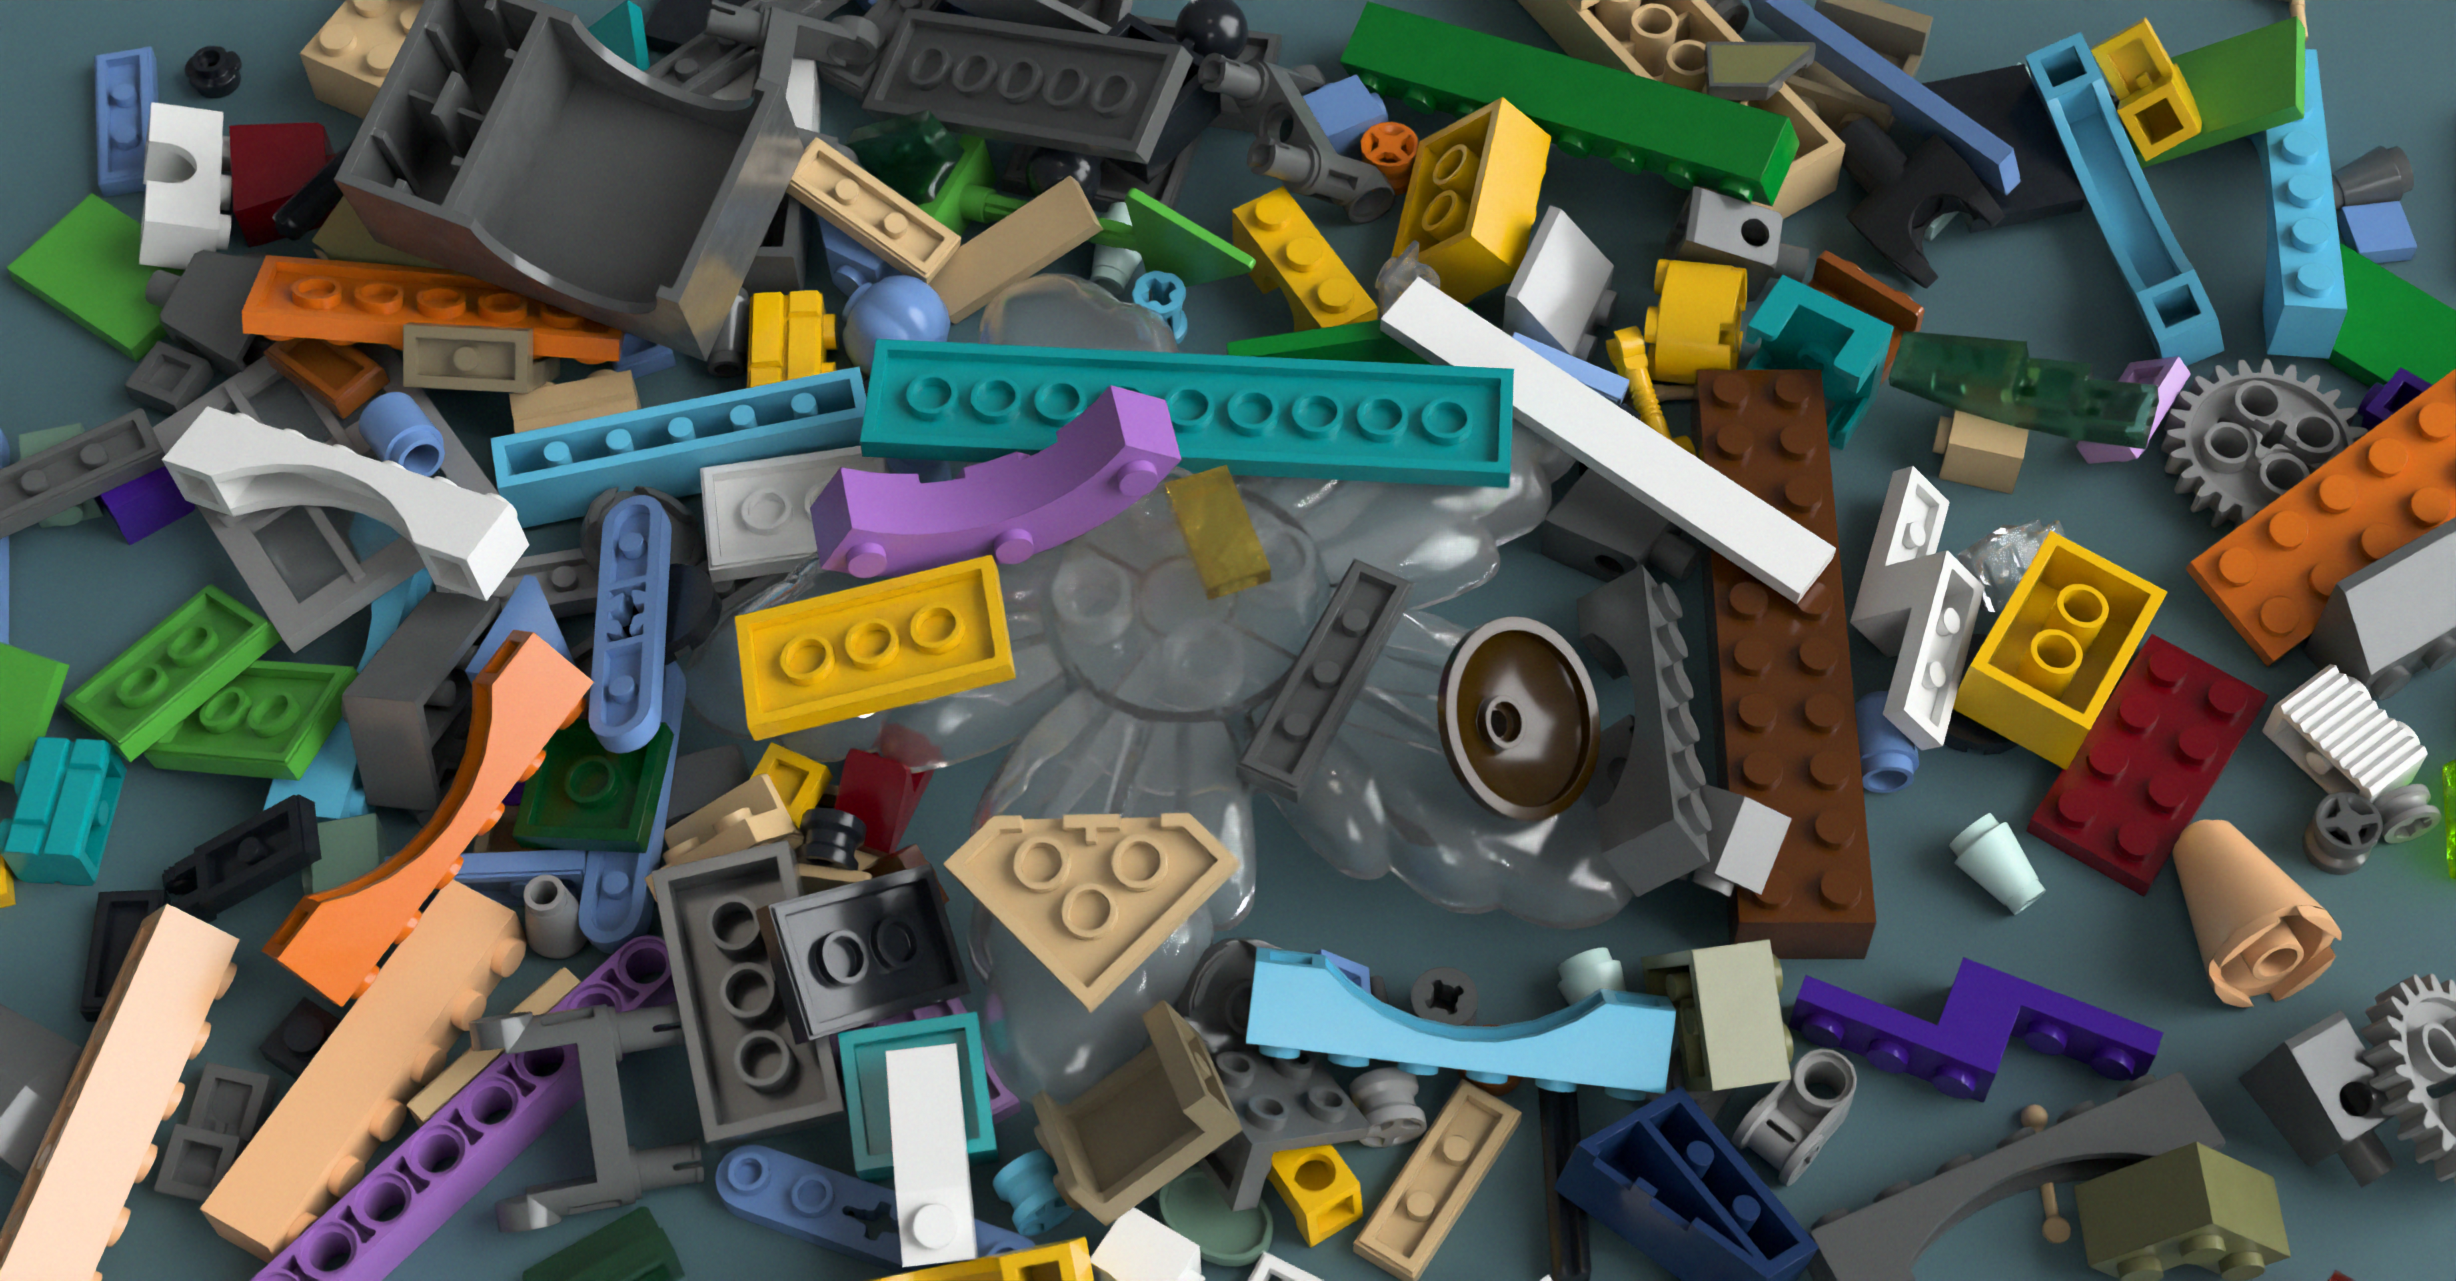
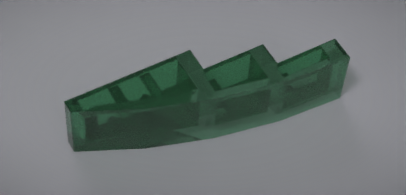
(2034, 394)

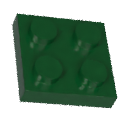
(592, 795)

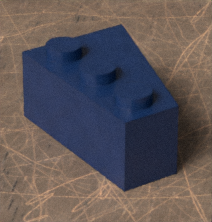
(1685, 1196)

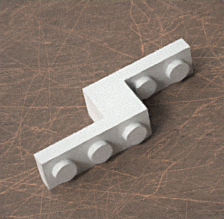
(1917, 608)

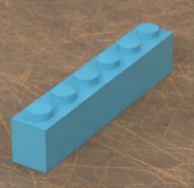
(564, 467)

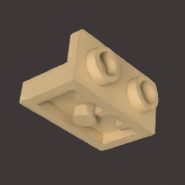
(734, 822)

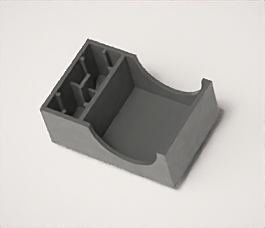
(568, 171)

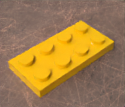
(873, 648)

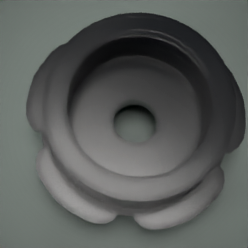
(214, 71)

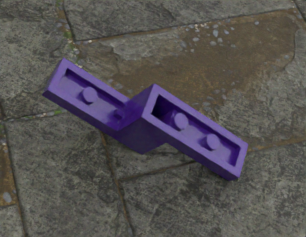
(1974, 1030)

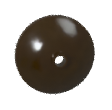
(1518, 719)

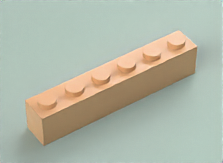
(367, 1073)
(116, 1100)

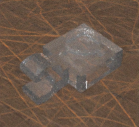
(2004, 557)

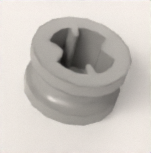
(2407, 813)

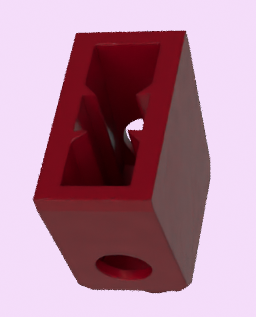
(269, 168)

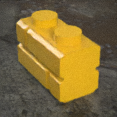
(789, 337)

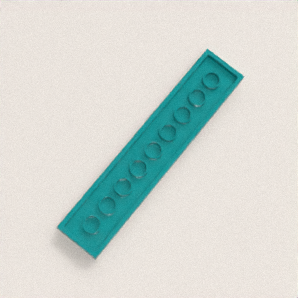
(1223, 408)

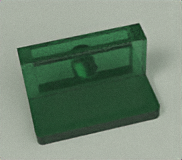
(908, 154)
(621, 1251)

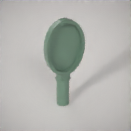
(1202, 1216)

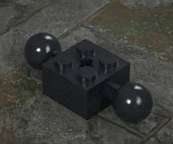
(1201, 29)

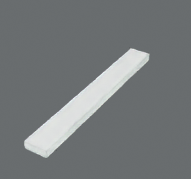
(1616, 443)

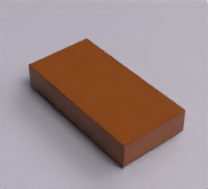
(330, 373)

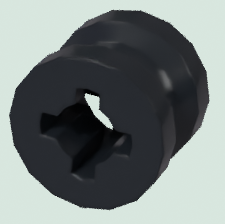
(830, 838)

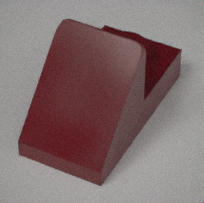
(880, 795)

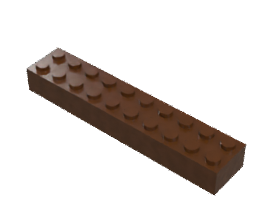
(1786, 673)

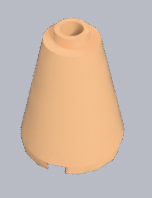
(2250, 917)

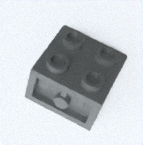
(1280, 1109)

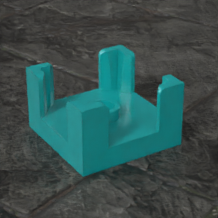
(1818, 332)
(867, 1087)

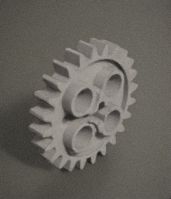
(2259, 448)
(2416, 1052)

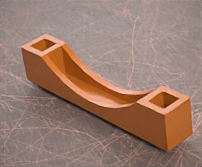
(516, 708)

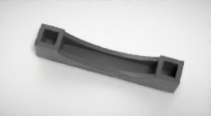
(1656, 814)
(2085, 1144)

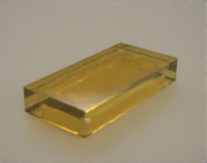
(1217, 532)

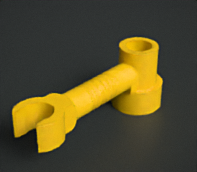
(1631, 362)

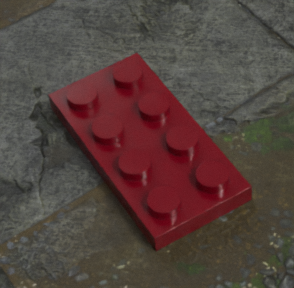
(2147, 764)

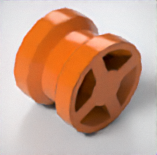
(1392, 150)

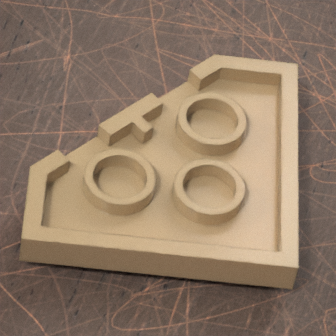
(1092, 888)

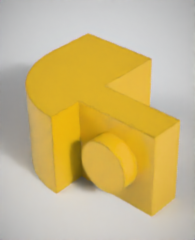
(2150, 89)

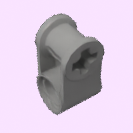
(1791, 1123)

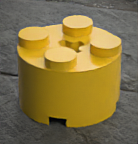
(1695, 320)

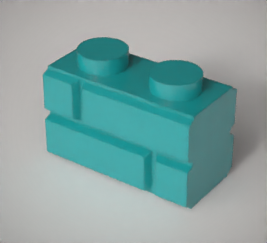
(62, 811)

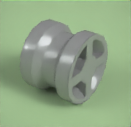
(1389, 1106)

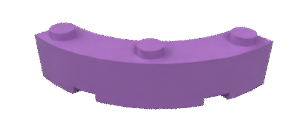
(1002, 506)

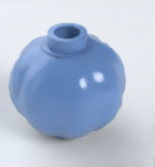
(895, 310)

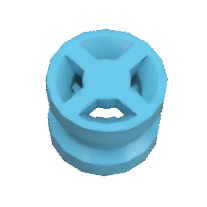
(1032, 1193)

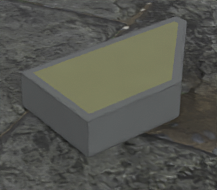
(1753, 68)

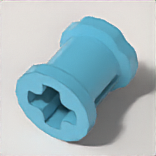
(1168, 299)

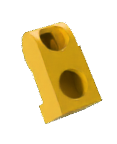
(1317, 1190)

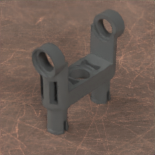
(782, 33)
(1307, 158)
(619, 1168)

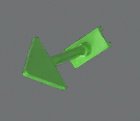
(1157, 232)

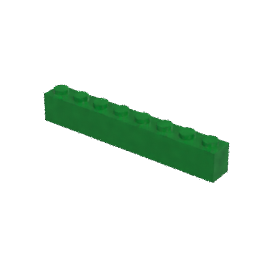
(1576, 102)

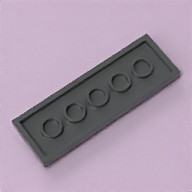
(1030, 83)

